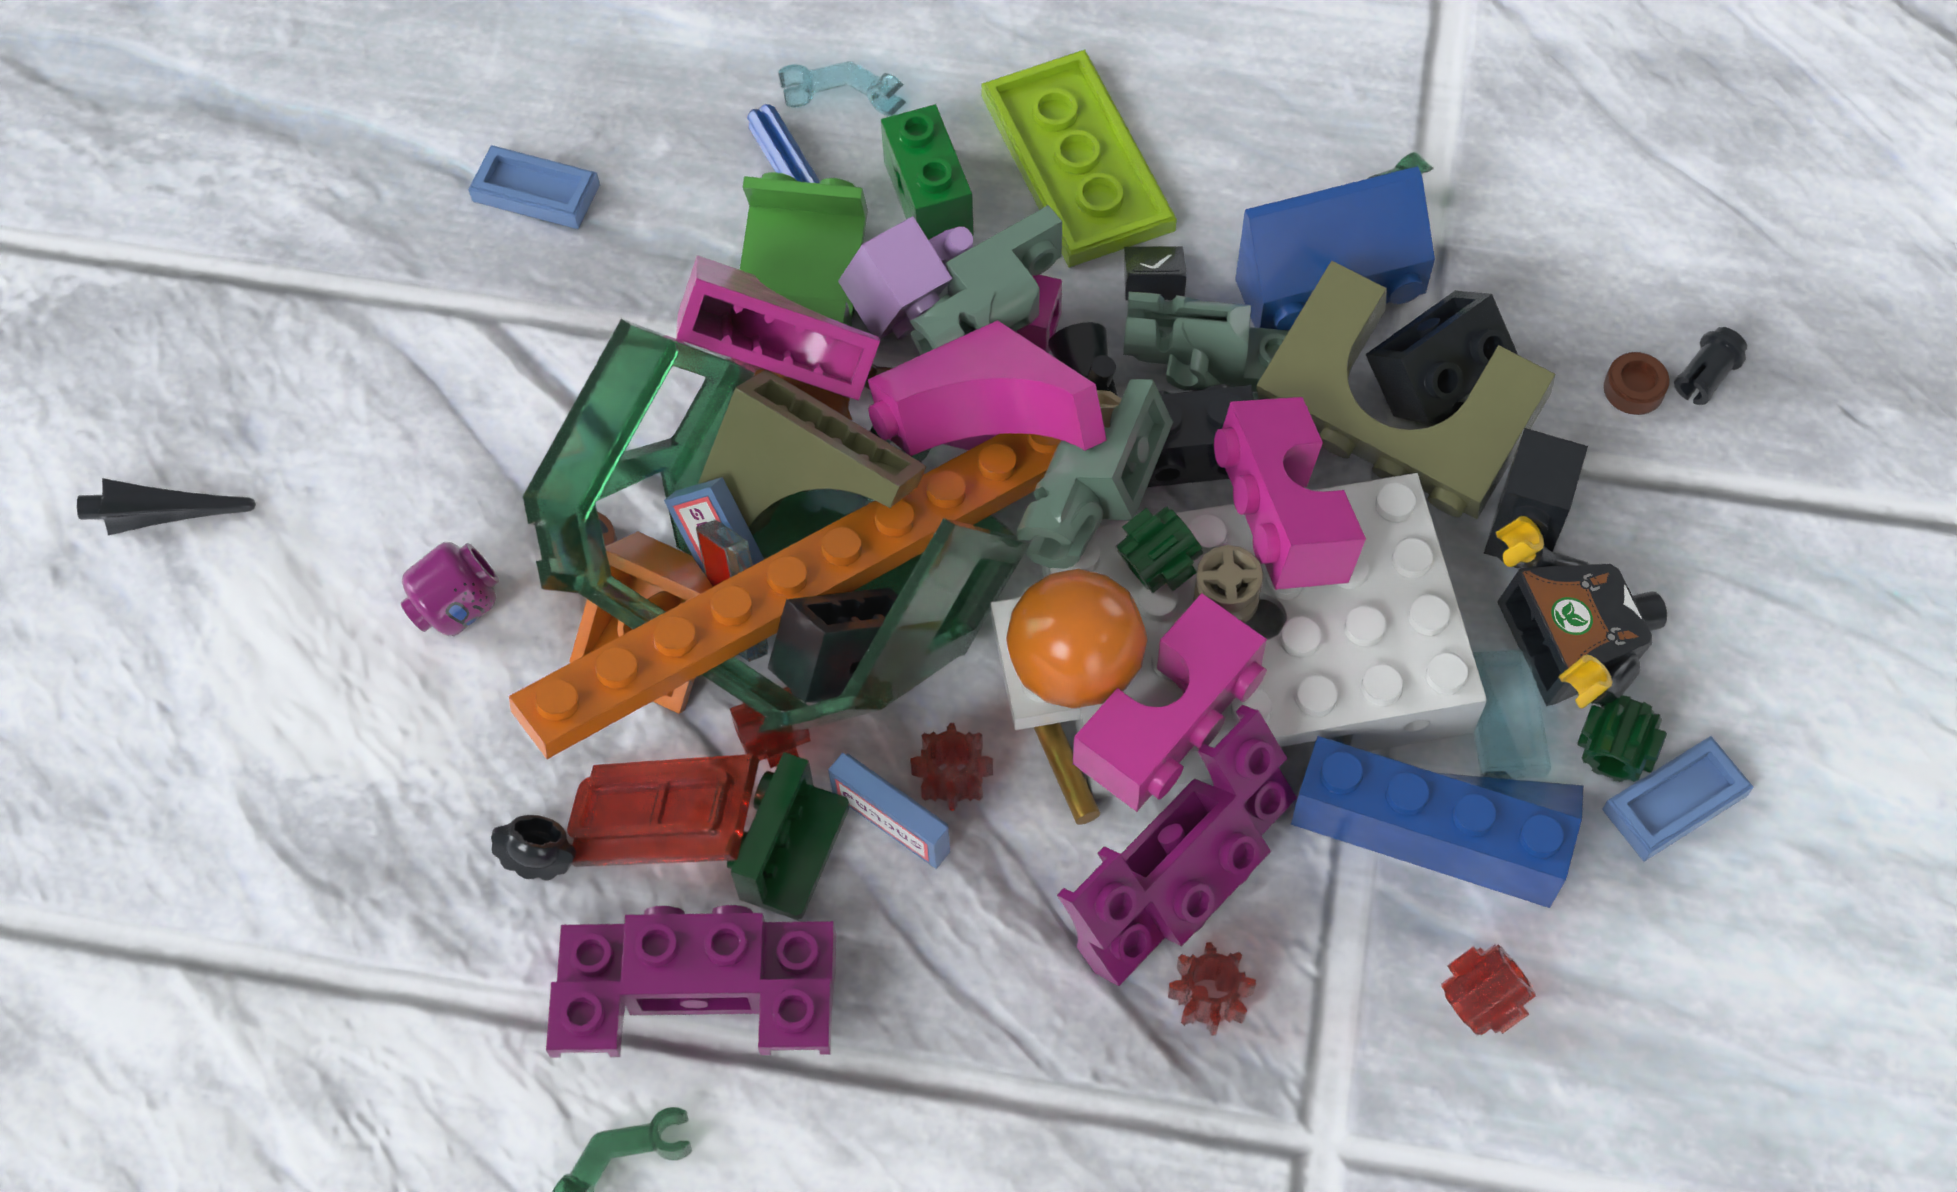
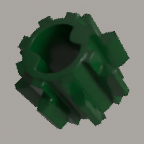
(1159, 549)
(1622, 739)

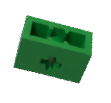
(926, 171)

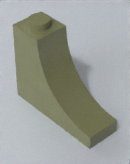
(789, 443)

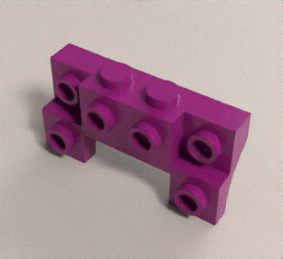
(1186, 856)
(693, 967)

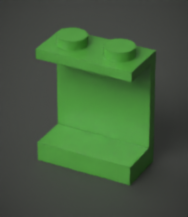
(804, 239)

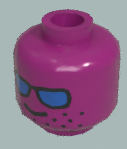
(449, 588)

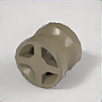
(1236, 573)

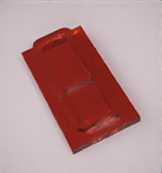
(662, 811)

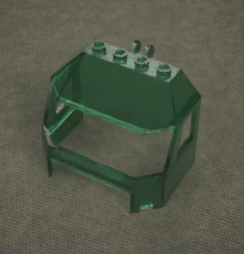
(940, 592)

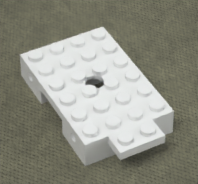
(1354, 659)

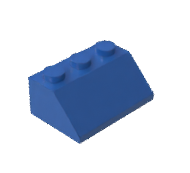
(1364, 225)

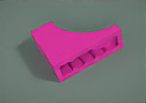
(752, 323)
(984, 387)

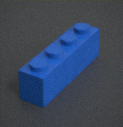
(1464, 826)

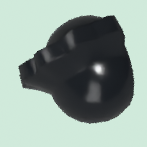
(533, 847)

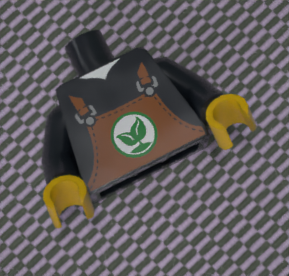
(1575, 619)

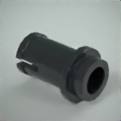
(1719, 354)

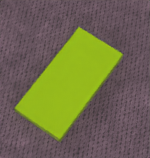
(1078, 157)

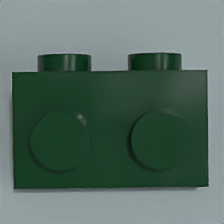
(787, 839)

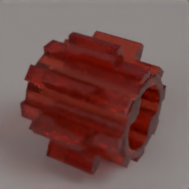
(765, 745)
(951, 783)
(1226, 978)
(1488, 990)

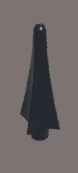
(137, 506)

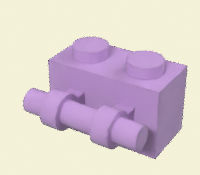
(901, 275)

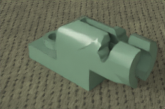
(993, 282)
(1219, 329)
(1096, 482)

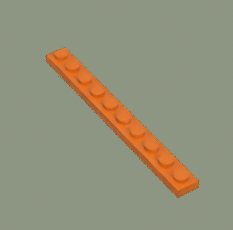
(750, 604)

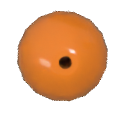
(1076, 638)

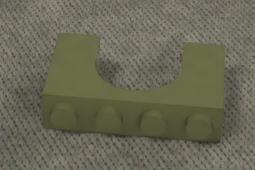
(1455, 459)

